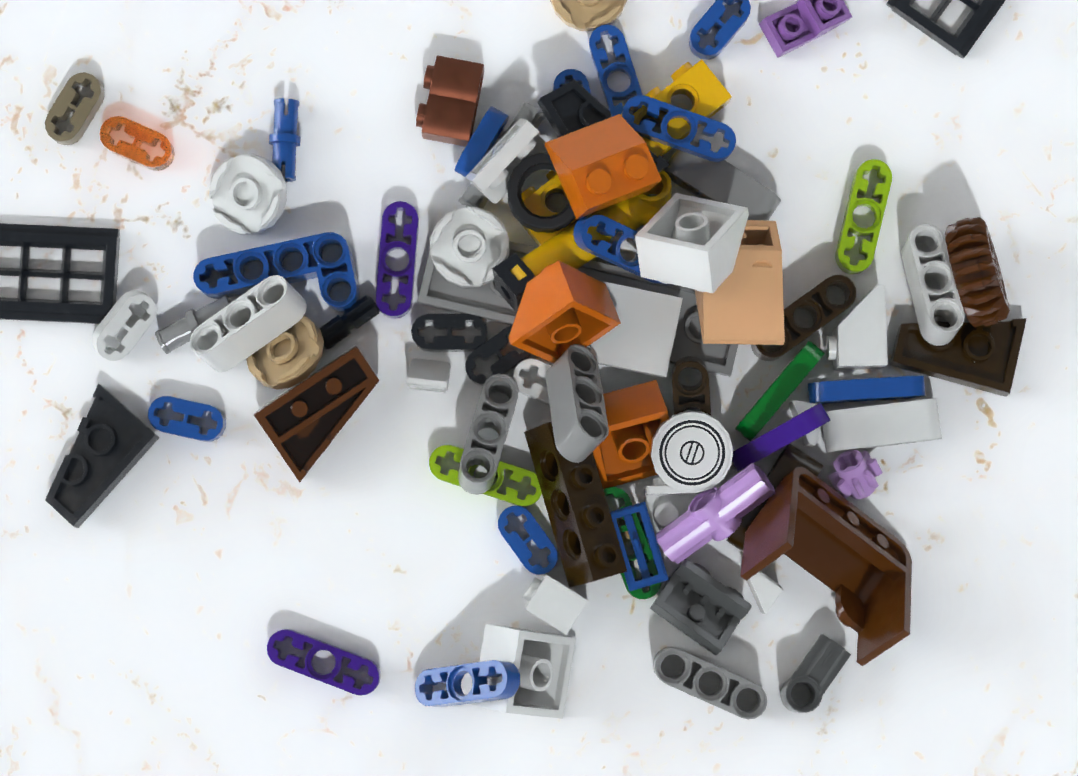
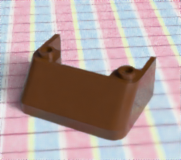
(843, 551)

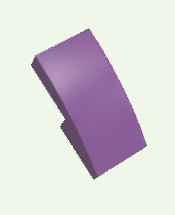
(803, 23)

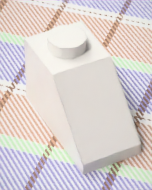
(861, 335)

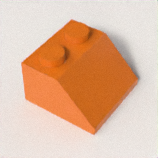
(602, 165)
(562, 310)
(632, 422)

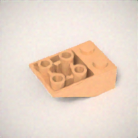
(750, 300)

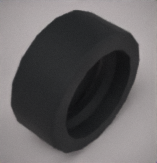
(517, 206)

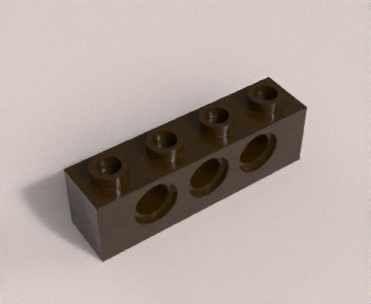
(575, 511)

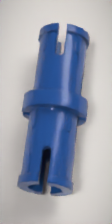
(285, 137)

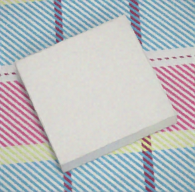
(645, 334)

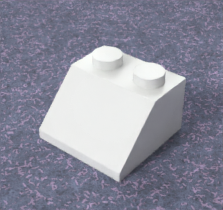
(691, 242)
(543, 667)

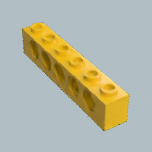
(707, 99)

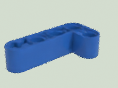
(272, 258)

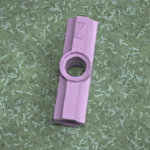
(715, 513)

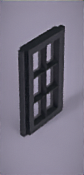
(965, 36)
(66, 239)

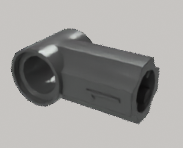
(816, 672)

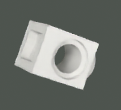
(554, 603)

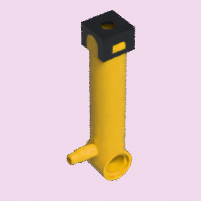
(515, 272)

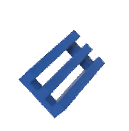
(646, 579)

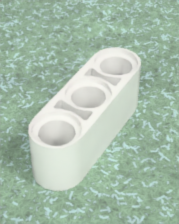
(927, 301)
(248, 323)
(882, 425)

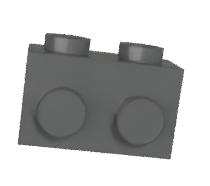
(701, 606)

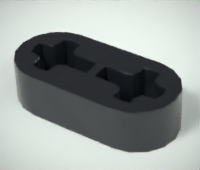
(449, 322)
(488, 350)

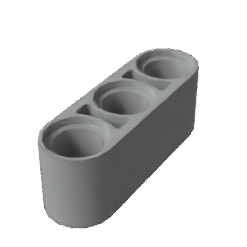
(721, 183)
(576, 403)
(493, 416)
(729, 687)

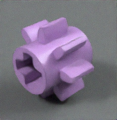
(855, 474)

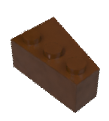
(316, 409)

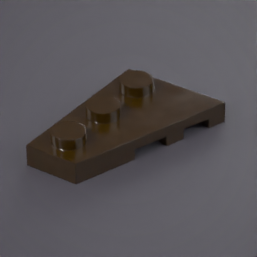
(974, 358)

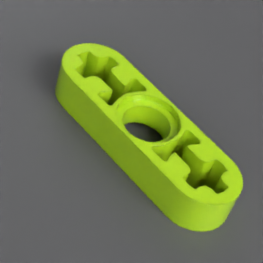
(880, 191)
(511, 494)

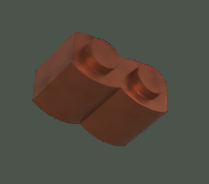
(451, 100)

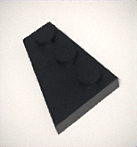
(574, 108)
(103, 454)

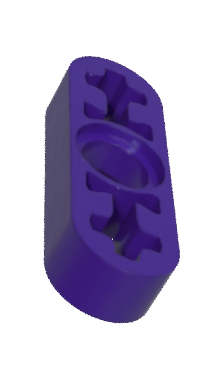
(409, 231)
(780, 436)
(299, 641)

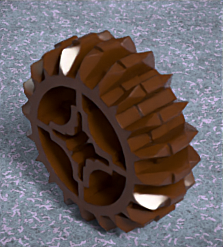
(977, 272)

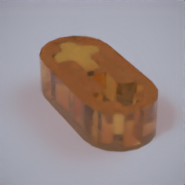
(140, 134)

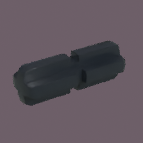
(355, 316)

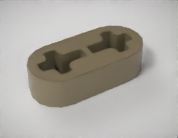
(67, 103)

